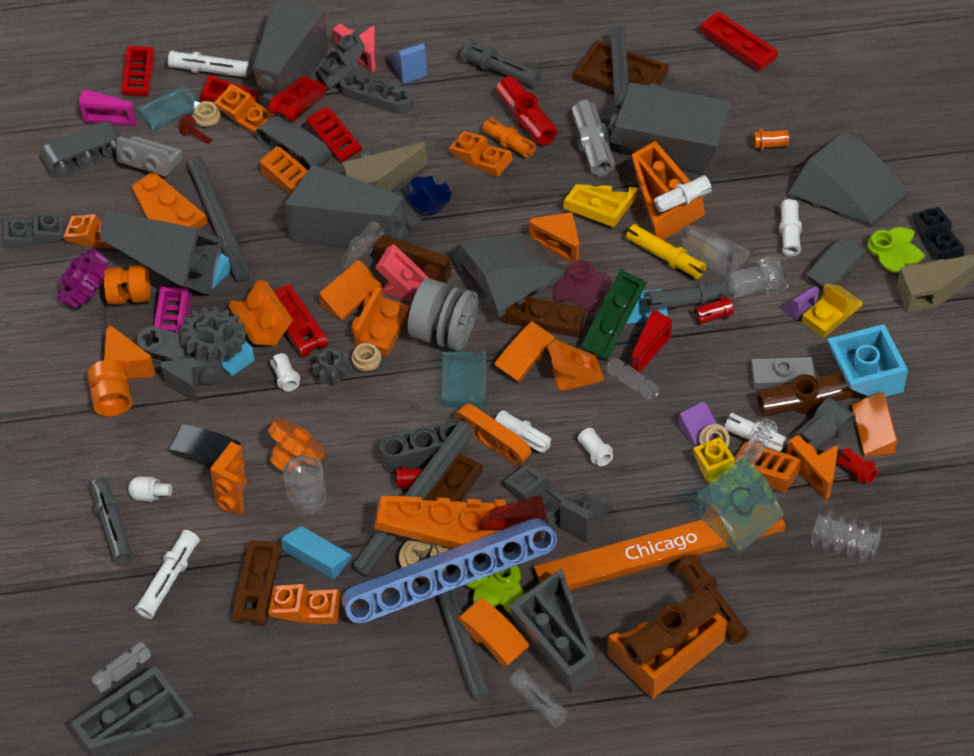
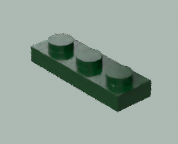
(613, 315)

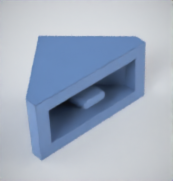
(409, 62)

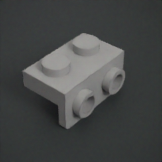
(147, 155)

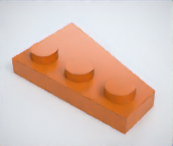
(164, 203)

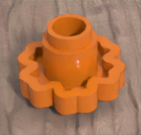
(292, 443)

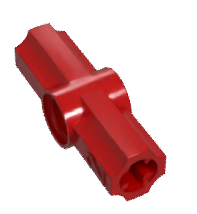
(526, 110)

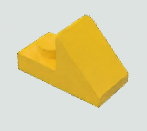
(831, 310)

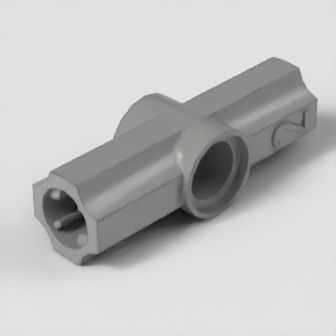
(593, 138)

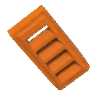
(275, 163)
(779, 460)

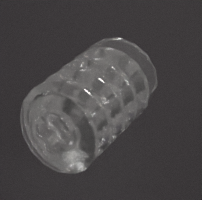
(846, 535)

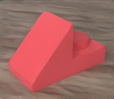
(368, 56)
(401, 274)

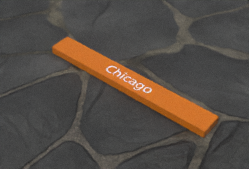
(638, 554)

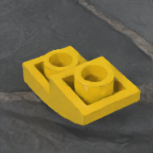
(713, 458)

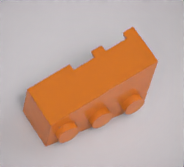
(657, 176)
(672, 662)

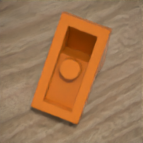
(573, 366)
(814, 468)

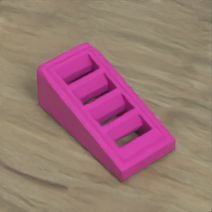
(99, 108)
(172, 294)

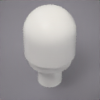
(148, 489)

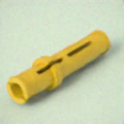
(674, 256)

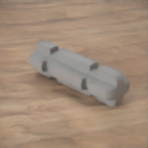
(120, 667)

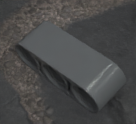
(294, 140)
(81, 149)
(411, 444)

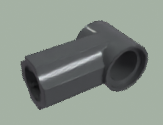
(829, 421)

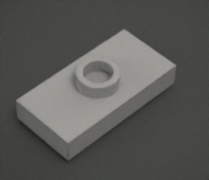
(779, 371)

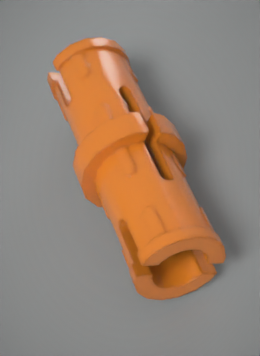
(509, 137)

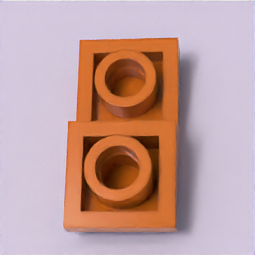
(242, 108)
(476, 152)
(85, 231)
(524, 351)
(305, 606)
(494, 630)

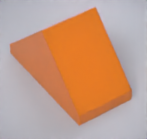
(557, 235)
(136, 360)

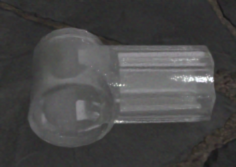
(765, 276)

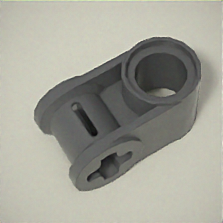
(168, 344)

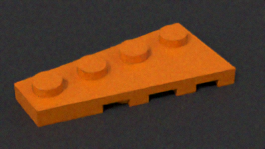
(436, 521)

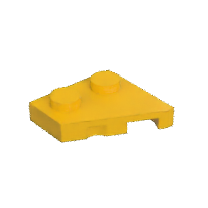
(600, 202)

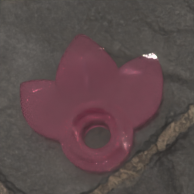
(585, 288)

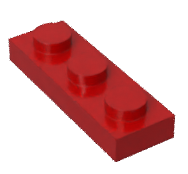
(738, 41)

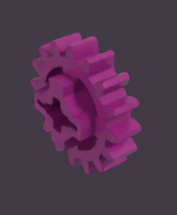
(82, 278)

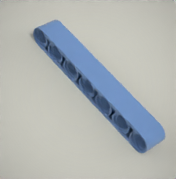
(433, 568)

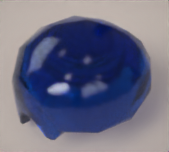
(426, 195)

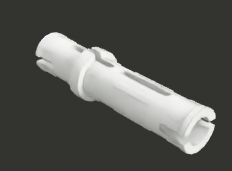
(180, 60)
(173, 563)

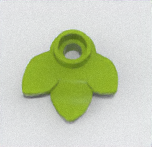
(894, 248)
(499, 589)

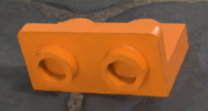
(262, 314)
(380, 322)
(229, 479)

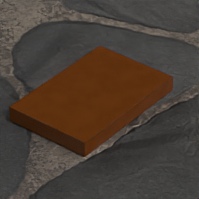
(597, 69)

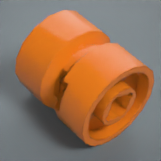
(137, 287)
(109, 388)

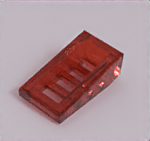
(513, 514)

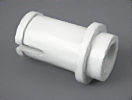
(287, 377)
(600, 452)

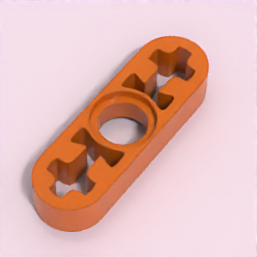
(494, 434)

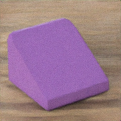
(799, 305)
(694, 420)

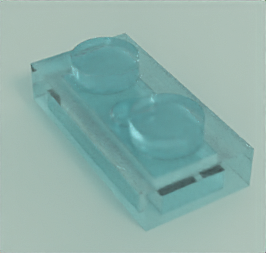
(168, 108)

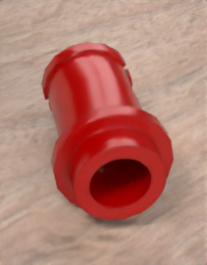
(714, 310)
(860, 467)
(407, 477)

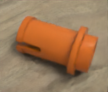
(770, 139)

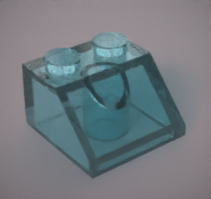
(739, 505)

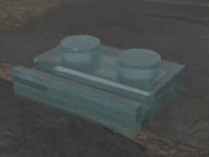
(463, 379)

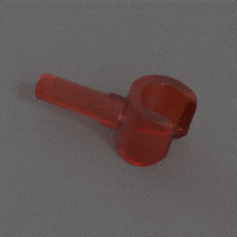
(187, 127)

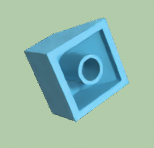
(870, 361)

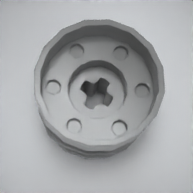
(442, 314)

